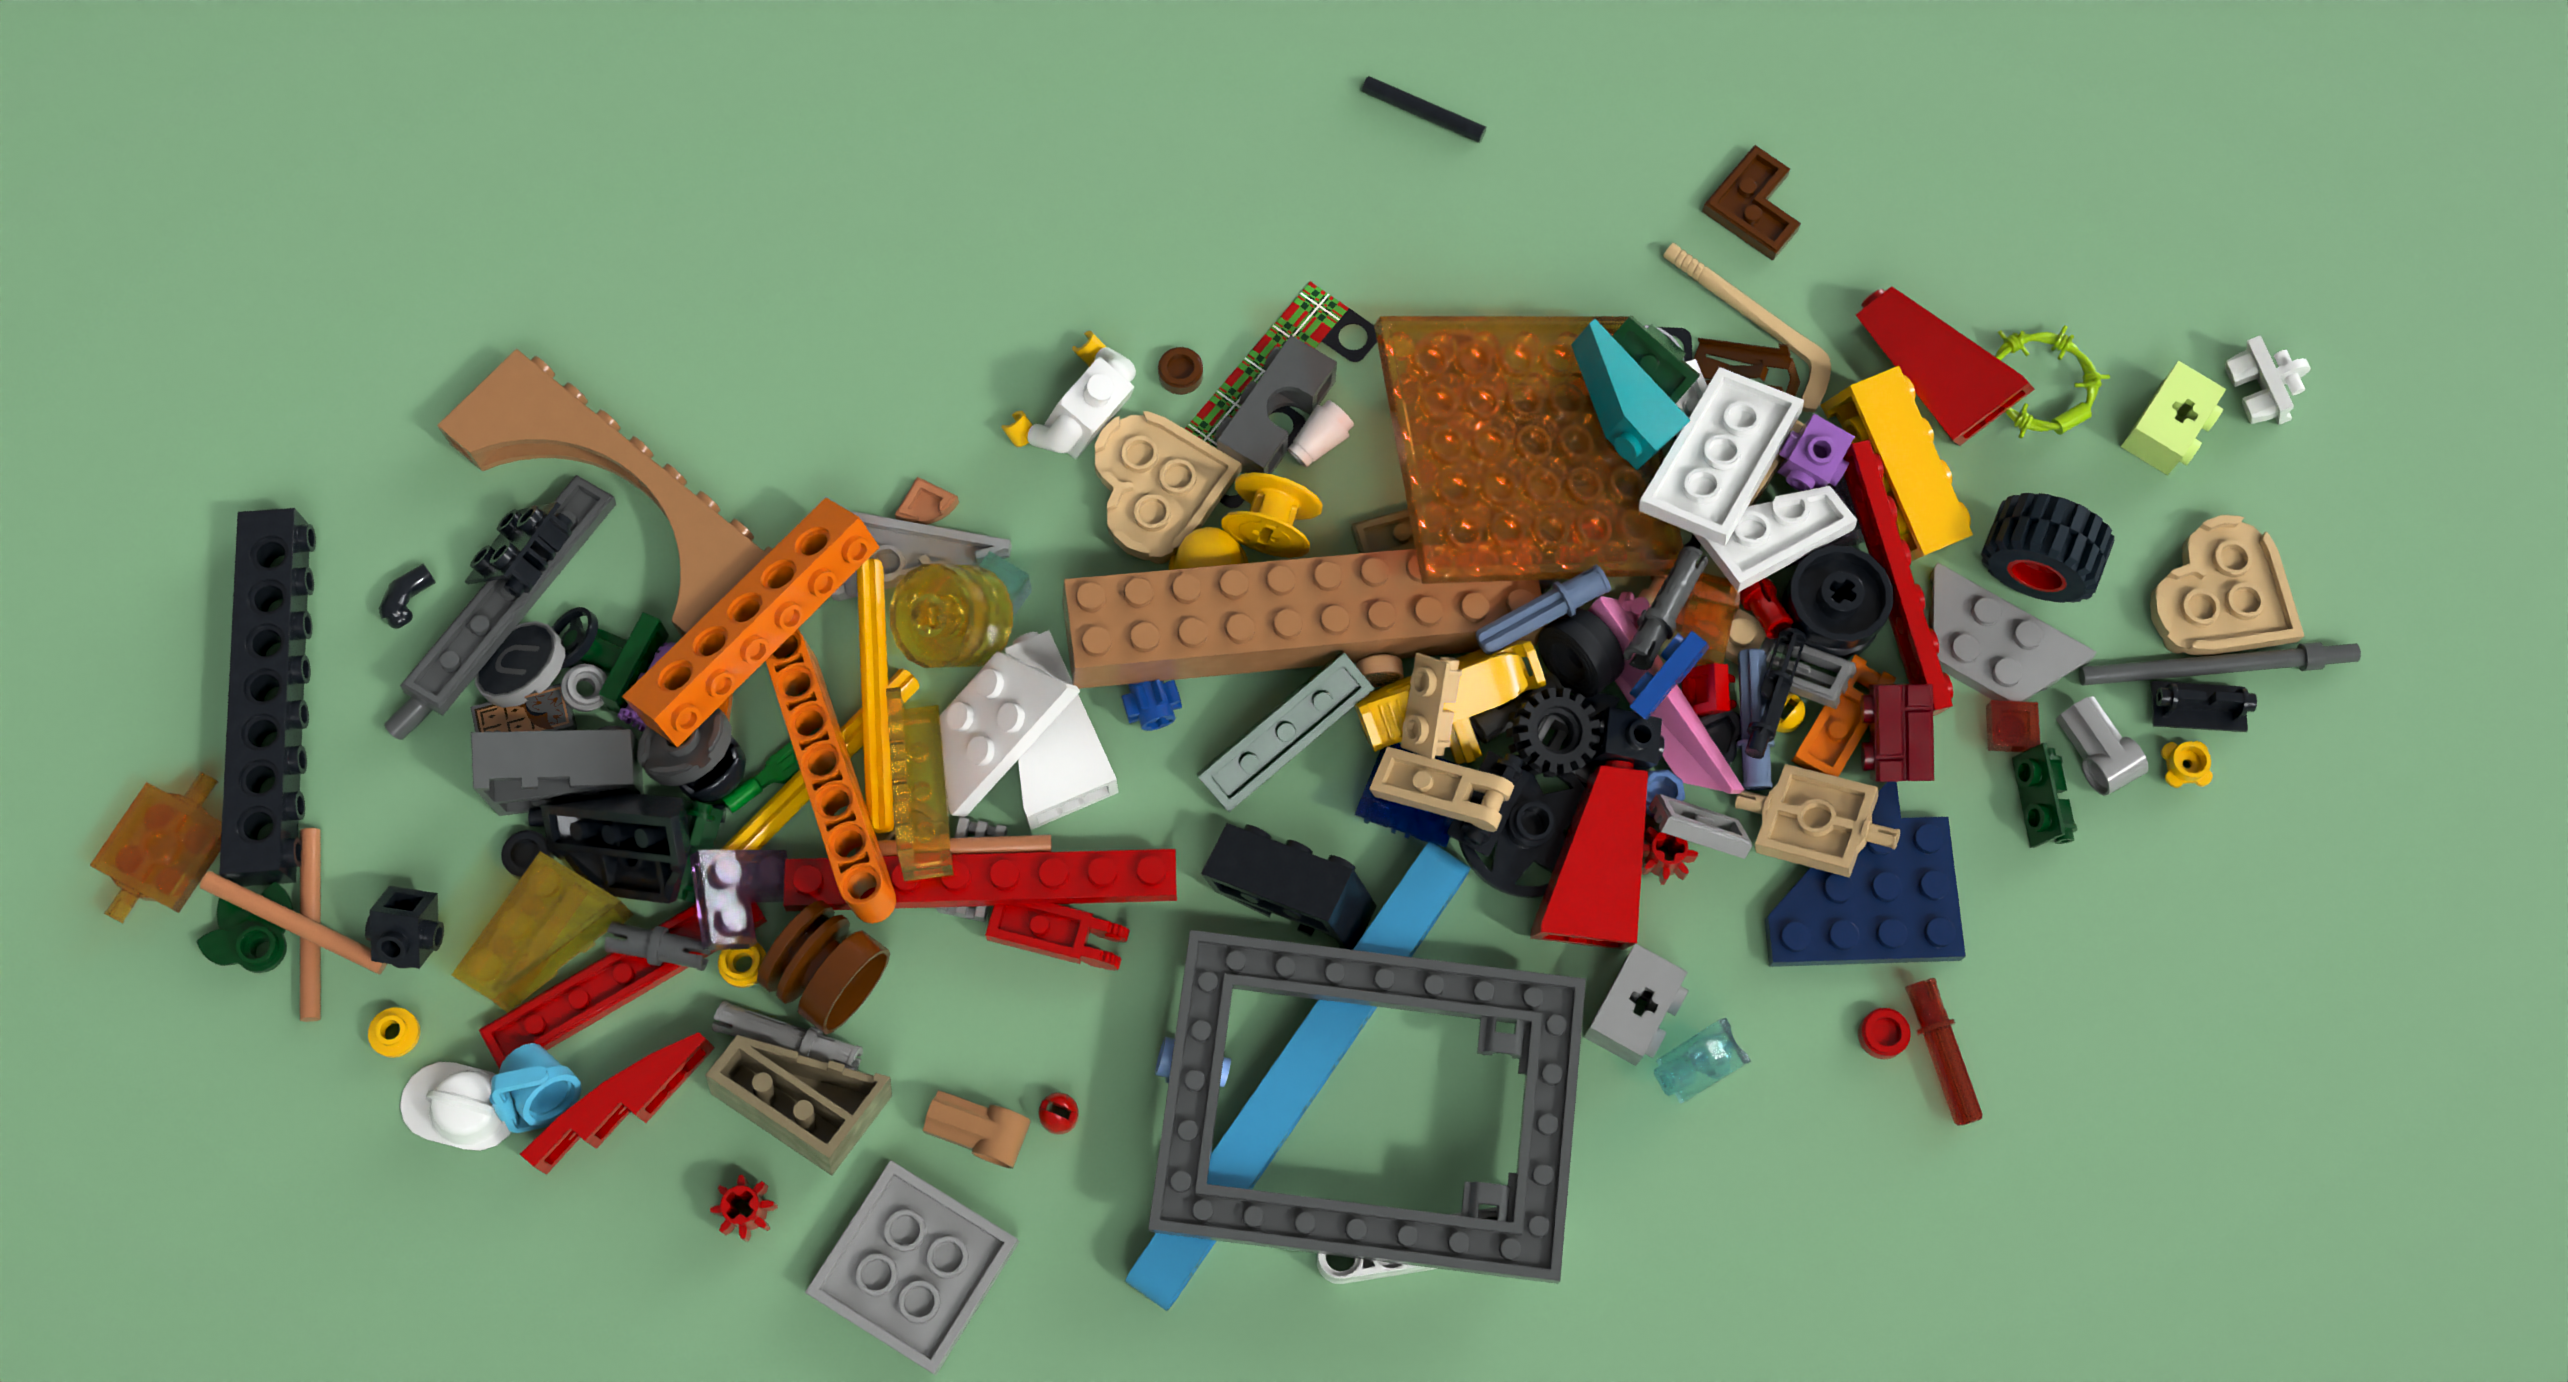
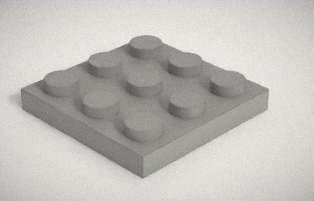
(912, 1267)

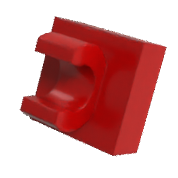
(1708, 689)

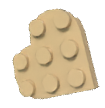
(1159, 483)
(2226, 593)

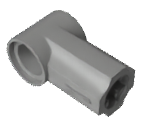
(2107, 756)

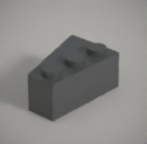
(541, 767)

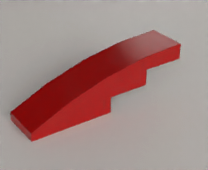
(636, 1089)

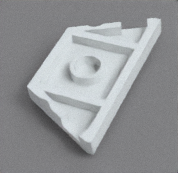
(995, 725)

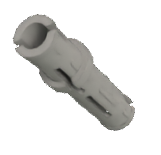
(808, 1043)

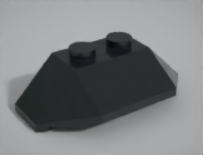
(622, 842)

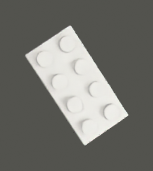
(1721, 456)

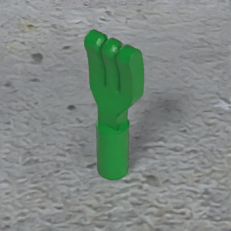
(778, 769)

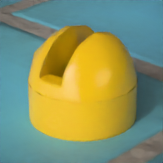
(1795, 717)

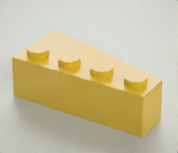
(1914, 475)

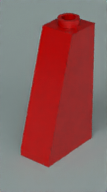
(1948, 371)
(1599, 868)

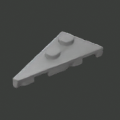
(911, 544)

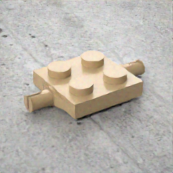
(1817, 820)

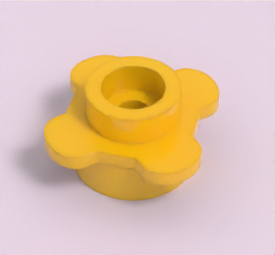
(2196, 754)

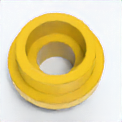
(727, 966)
(403, 1042)

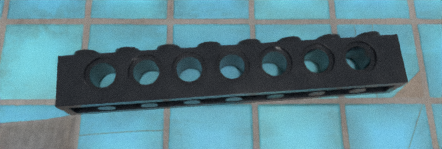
(259, 541)

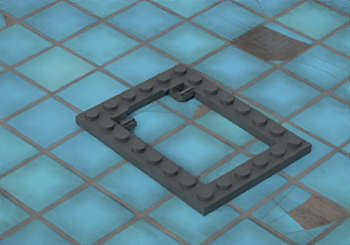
(1546, 1039)

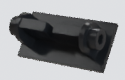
(2201, 706)
(1508, 768)

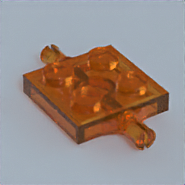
(161, 848)

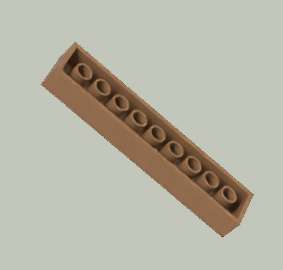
(1273, 617)

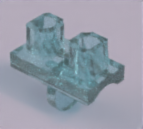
(1700, 1062)

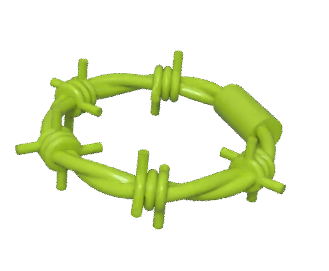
(2091, 381)

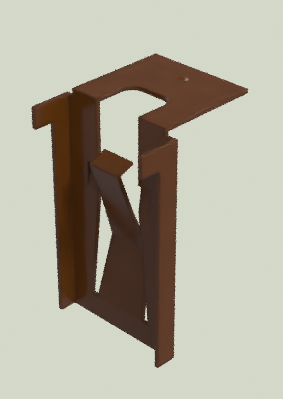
(1758, 356)

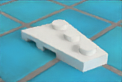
(1780, 534)

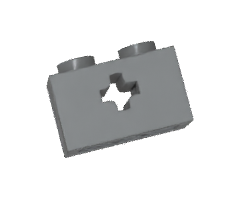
(1643, 977)

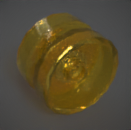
(950, 615)

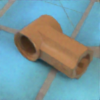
(989, 1132)

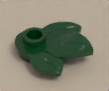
(243, 932)

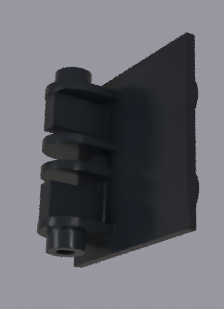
(519, 548)

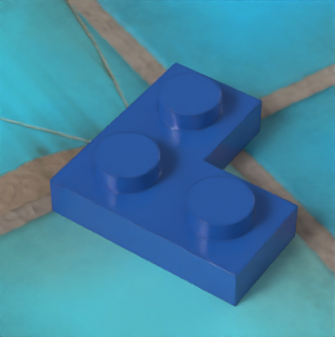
(1680, 658)

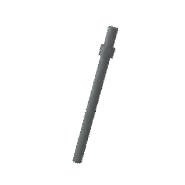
(2306, 657)

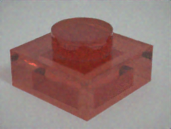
(2012, 725)

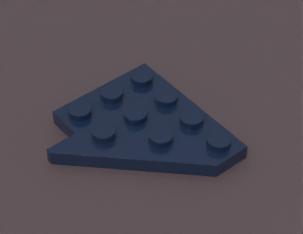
(1889, 910)

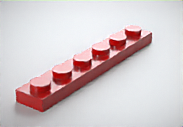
(1877, 520)

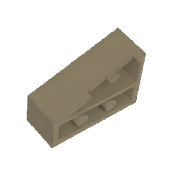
(799, 1100)

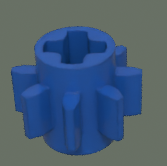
(1152, 703)

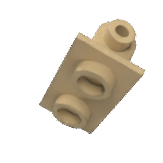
(1426, 723)

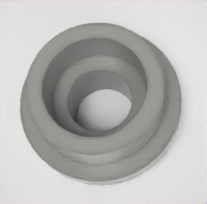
(578, 673)

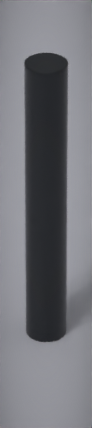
(1424, 109)

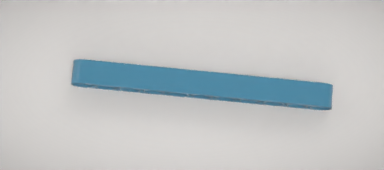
(1302, 1070)

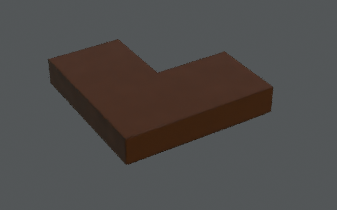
(1744, 206)

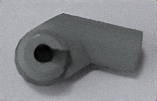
(406, 718)

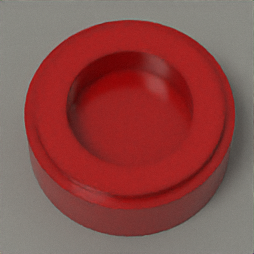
(1884, 1033)

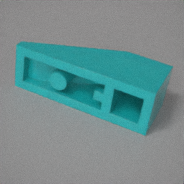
(1627, 401)

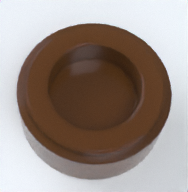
(1180, 370)

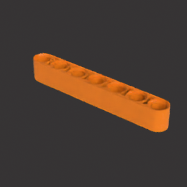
(834, 789)

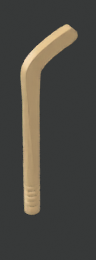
(1812, 354)

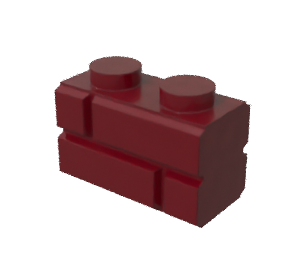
(1899, 732)

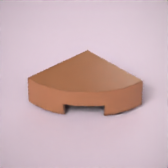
(926, 503)

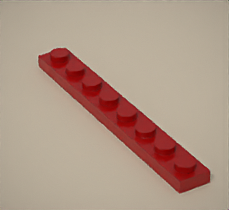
(1005, 879)

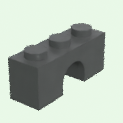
(1293, 378)

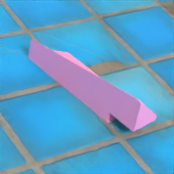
(1686, 741)

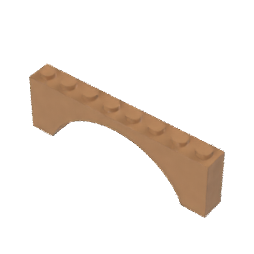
(531, 416)

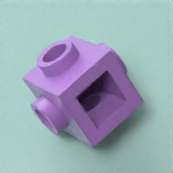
(1815, 455)

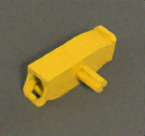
(1484, 684)

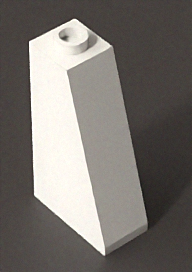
(1066, 762)

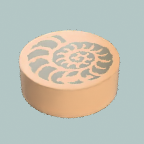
(1381, 669)

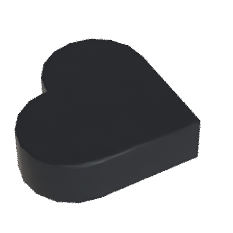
(1725, 732)

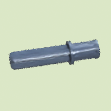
(1544, 609)
(1752, 670)

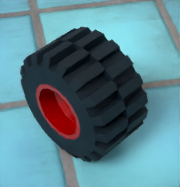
(2047, 547)

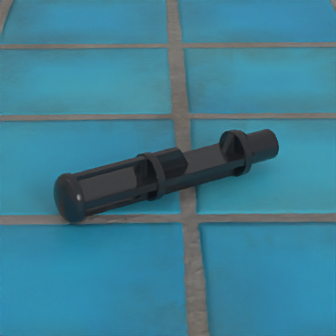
(1775, 690)

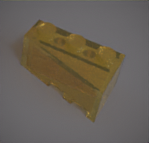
(536, 932)

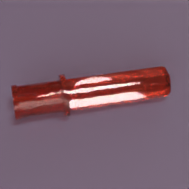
(1944, 1051)

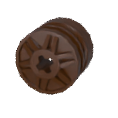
(823, 966)

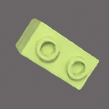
(2174, 418)

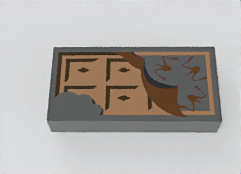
(540, 713)

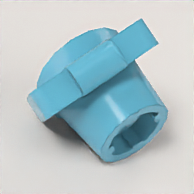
(537, 1086)

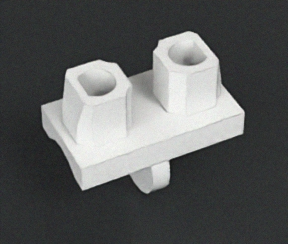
(2273, 399)

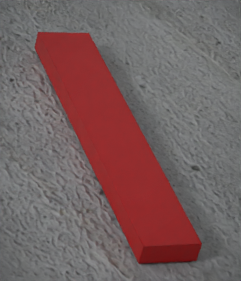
(589, 994)

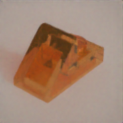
(1711, 614)

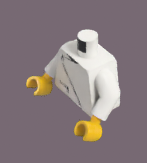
(1084, 407)

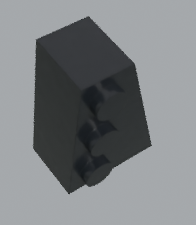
(1290, 883)

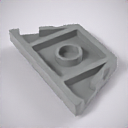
(1996, 643)

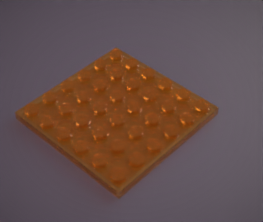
(1510, 455)

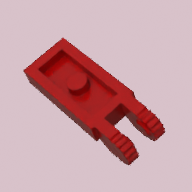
(1055, 932)

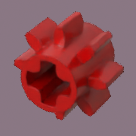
(1655, 858)
(756, 1202)

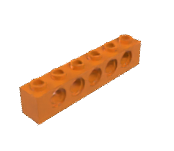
(751, 622)

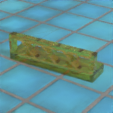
(919, 789)

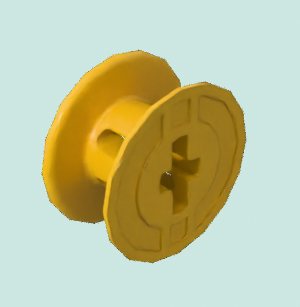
(1272, 514)

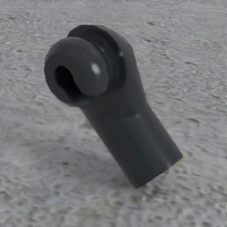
(399, 593)

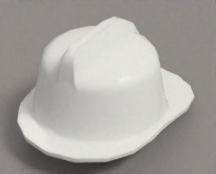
(453, 1106)

